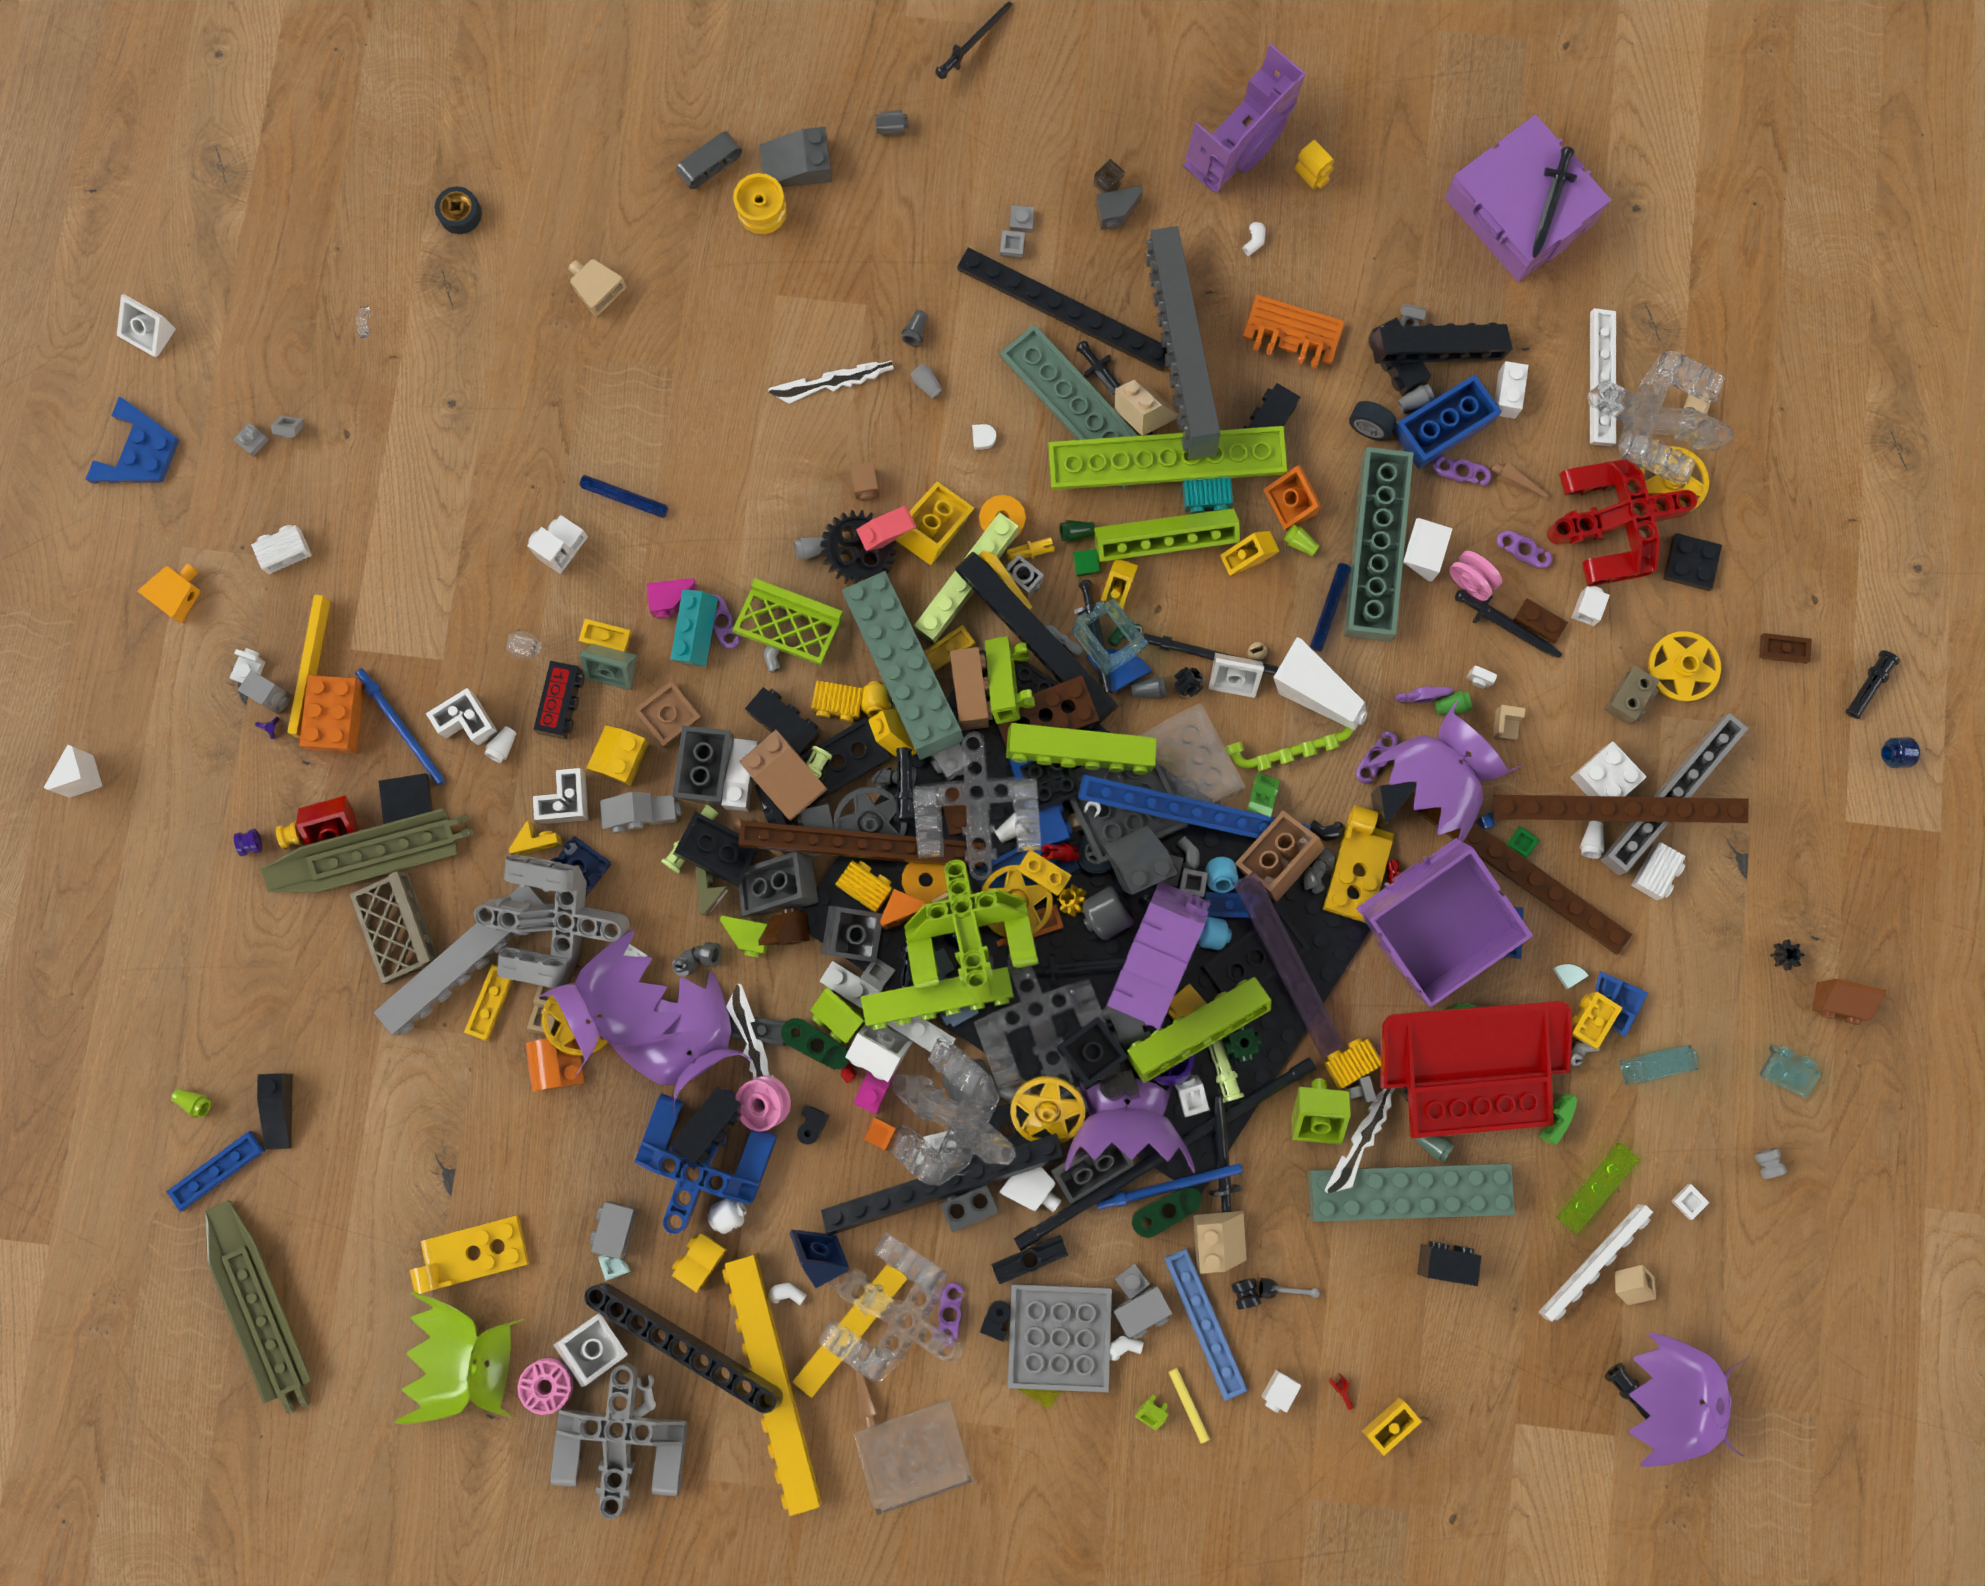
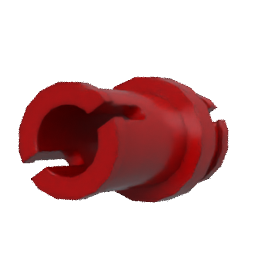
(1062, 852)

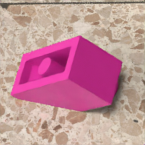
(666, 596)
(872, 1093)

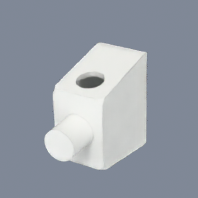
(1032, 1189)

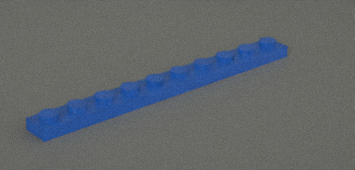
(1174, 807)

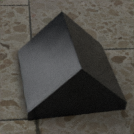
(1389, 799)

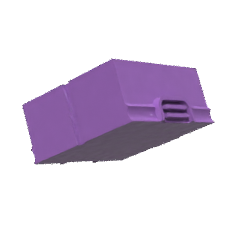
(1507, 191)
(1443, 921)
(1159, 954)

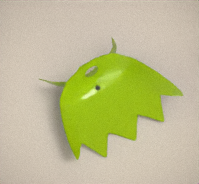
(449, 1365)

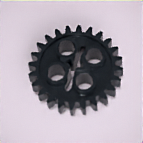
(857, 568)

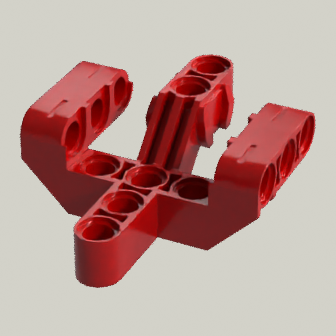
(1644, 552)

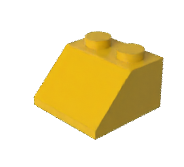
(618, 755)

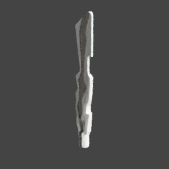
(832, 380)
(742, 1016)
(1346, 1170)

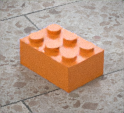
(331, 714)

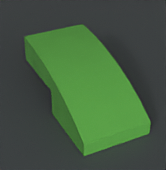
(1263, 794)
(1563, 1114)

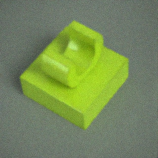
(1151, 1414)

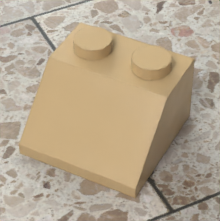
(1143, 407)
(1219, 1241)

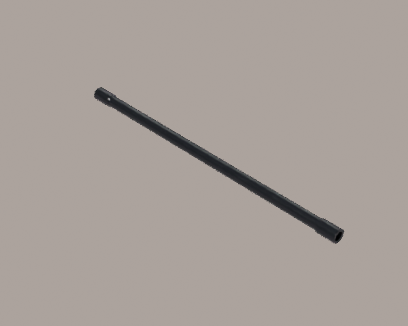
(1034, 1233)

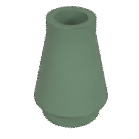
(1436, 1146)

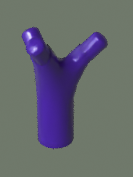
(269, 727)

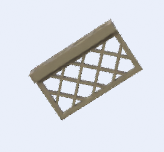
(410, 914)

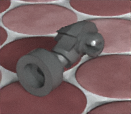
(888, 776)
(1320, 865)
(687, 962)

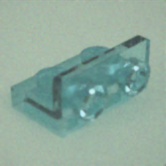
(1790, 1070)

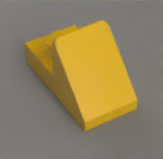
(527, 842)

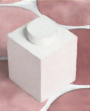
(1590, 605)
(1280, 1392)

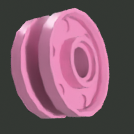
(1475, 575)
(775, 1098)
(530, 1386)

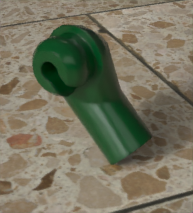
(1117, 636)

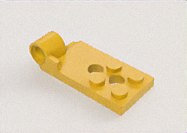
(1362, 846)
(449, 1261)

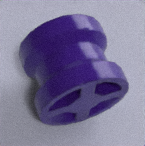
(247, 842)

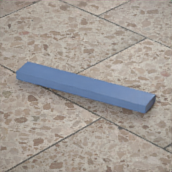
(1205, 1324)

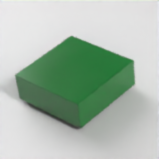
(1086, 562)
(1522, 842)

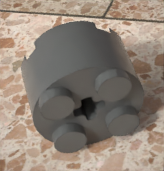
(1127, 1028)

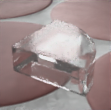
(361, 321)

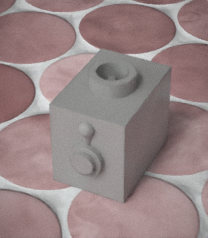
(1023, 569)
(949, 762)

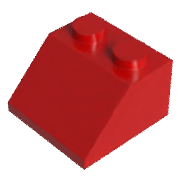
(326, 820)

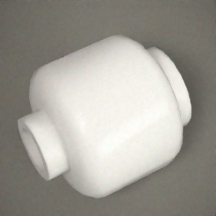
(726, 1215)

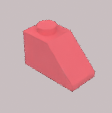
(886, 528)

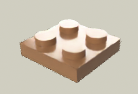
(667, 713)

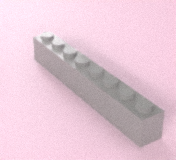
(1681, 783)
(448, 971)

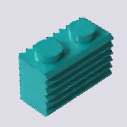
(1207, 495)

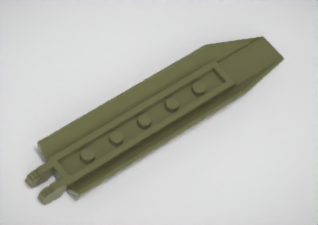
(366, 853)
(254, 1308)

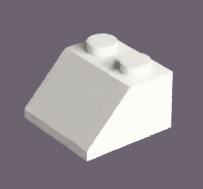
(879, 1051)
(590, 1350)

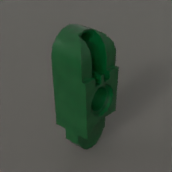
(833, 1053)
(1184, 1202)

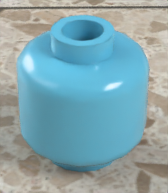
(1221, 874)
(1214, 934)

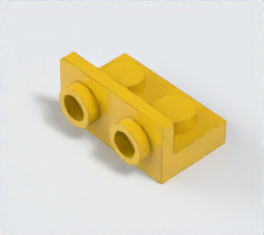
(1044, 872)
(1594, 1019)

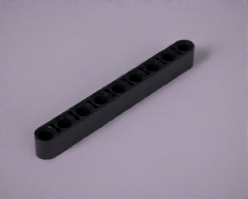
(1030, 630)
(695, 1347)

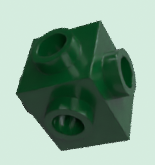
(1233, 1047)

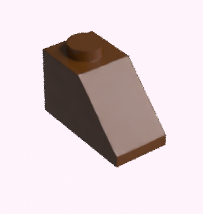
(786, 929)

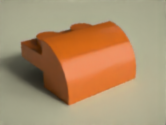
(551, 1067)

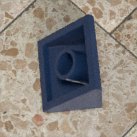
(819, 1256)

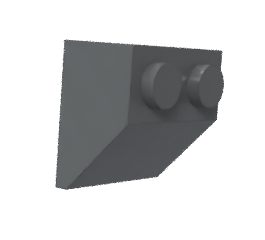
(852, 934)

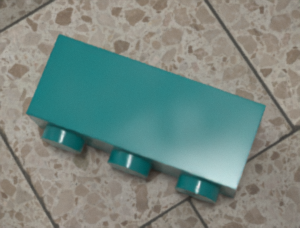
(694, 628)

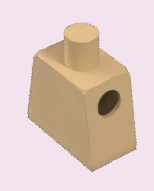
(596, 284)

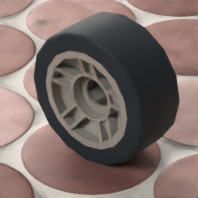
(1372, 420)

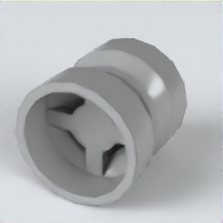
(1769, 1160)

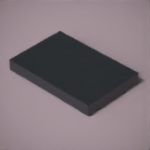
(714, 849)

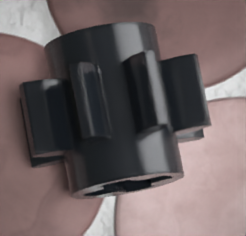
(1188, 681)
(1793, 956)

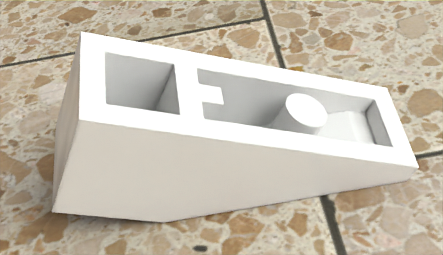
(738, 781)

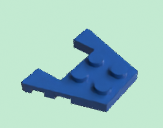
(144, 454)

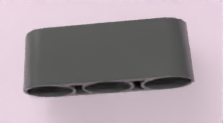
(708, 160)

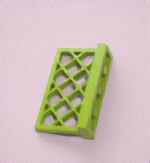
(791, 603)

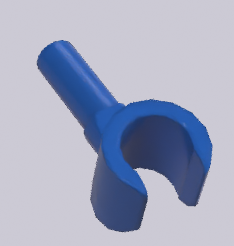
(1487, 821)

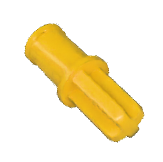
(1030, 549)

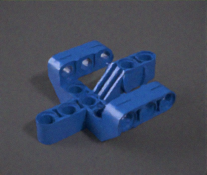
(738, 1187)

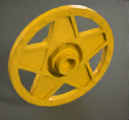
(1660, 485)
(1685, 666)
(1032, 894)
(564, 1033)
(1047, 1109)

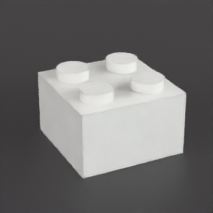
(1608, 773)

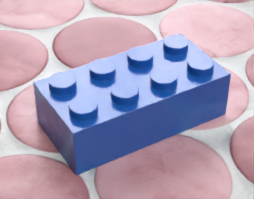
(1447, 421)

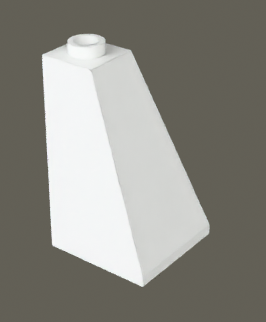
(1315, 685)

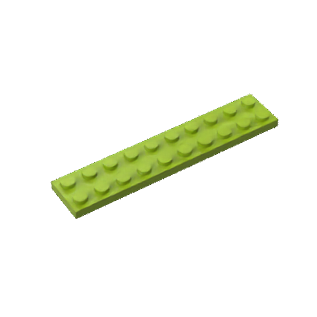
(1162, 460)

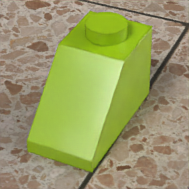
(745, 935)

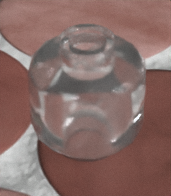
(523, 645)

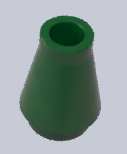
(1075, 530)

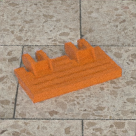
(1293, 329)

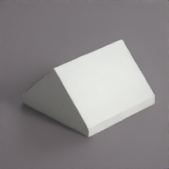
(143, 326)
(1427, 548)
(1235, 675)
(74, 773)

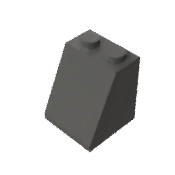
(1139, 860)

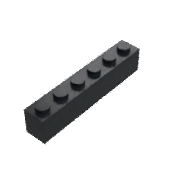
(1440, 343)

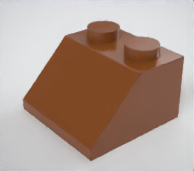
(1847, 1000)

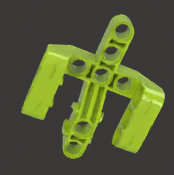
(964, 915)

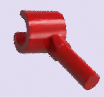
(848, 1073)
(1341, 1387)

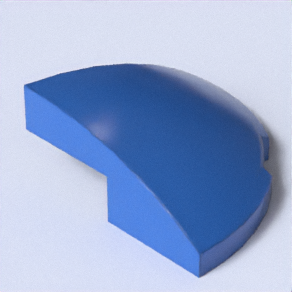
(1126, 673)
(1626, 996)

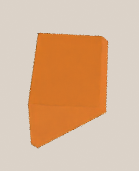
(1292, 498)
(899, 909)

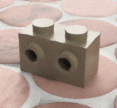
(1632, 695)

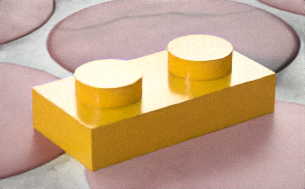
(604, 635)

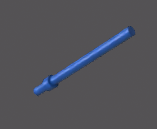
(374, 691)
(1122, 1198)

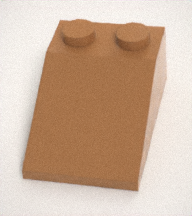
(783, 775)

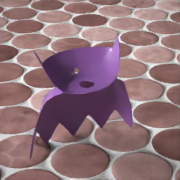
(1440, 775)
(612, 988)
(706, 1035)
(1127, 1125)
(1677, 1422)

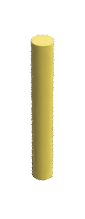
(1188, 1405)

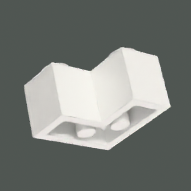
(557, 544)
(463, 712)
(568, 804)

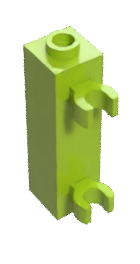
(1002, 679)

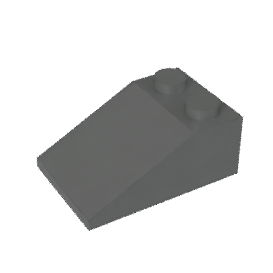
(798, 158)
(778, 885)

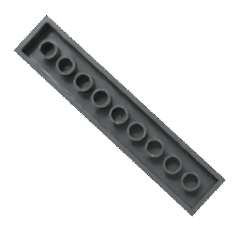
(1183, 343)

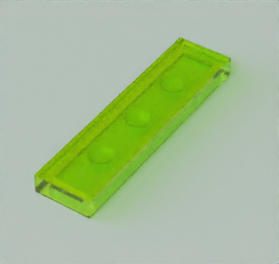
(1597, 1188)

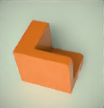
(880, 1133)

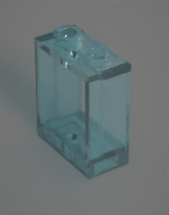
(1095, 649)
(1658, 1064)

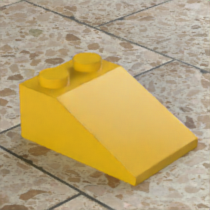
(937, 521)

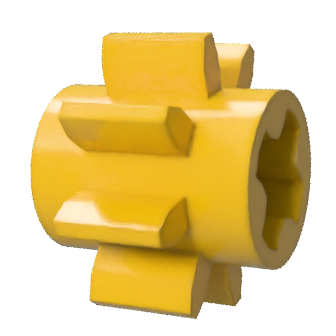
(1072, 900)

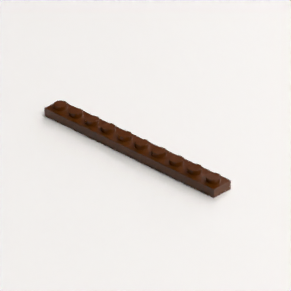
(1621, 808)
(846, 843)
(1539, 884)

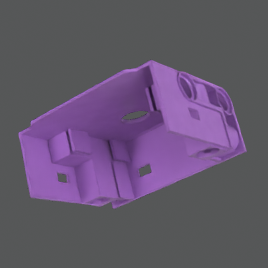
(1237, 147)

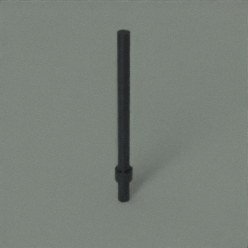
(1166, 643)

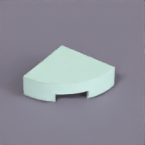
(1570, 974)
(612, 1267)

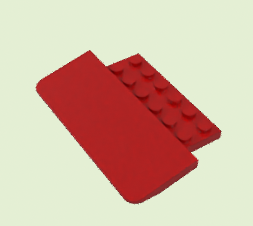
(1477, 1066)

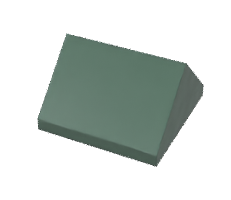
(608, 666)

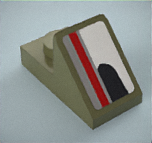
(707, 896)

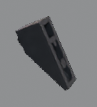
(275, 1109)

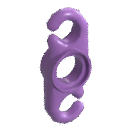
(1472, 468)
(1532, 557)
(721, 632)
(1424, 694)
(1367, 758)
(956, 1304)

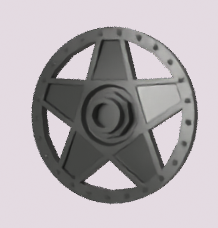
(867, 815)

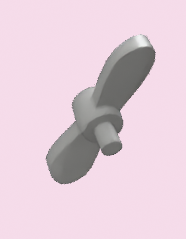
(1073, 647)

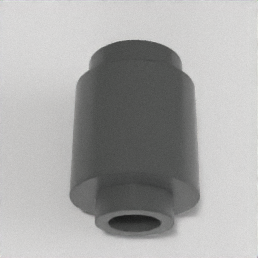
(891, 122)

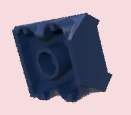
(590, 862)

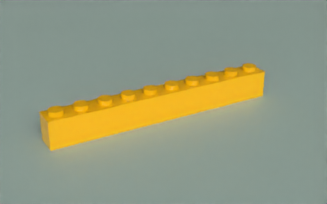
(767, 1361)

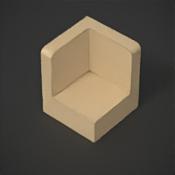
(1507, 722)
(1635, 1285)

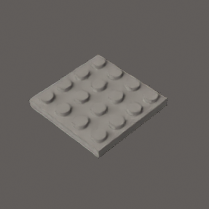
(1059, 1338)

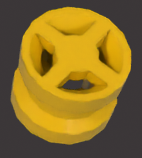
(288, 836)

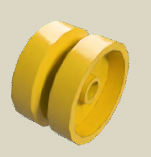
(760, 203)

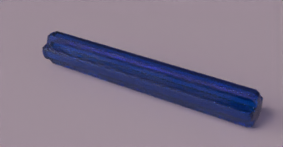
(623, 496)
(1330, 607)

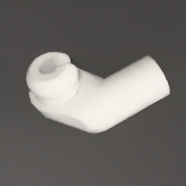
(1258, 238)
(784, 1291)
(1123, 1344)

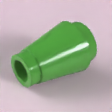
(1463, 705)

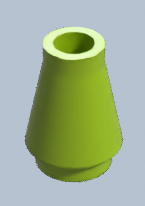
(1300, 540)
(193, 1103)

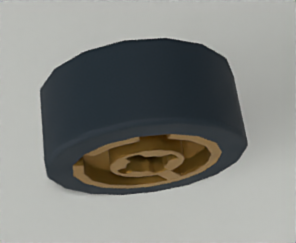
(458, 221)

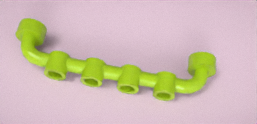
(1287, 754)

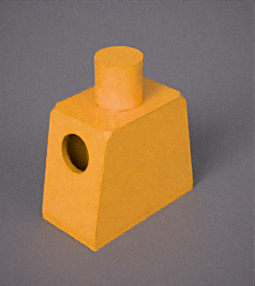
(172, 591)

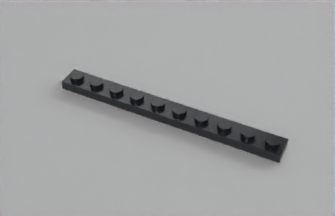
(1063, 308)
(917, 1193)

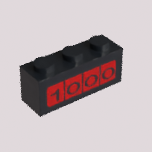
(559, 700)

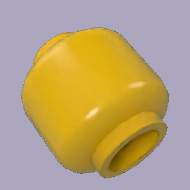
(875, 698)

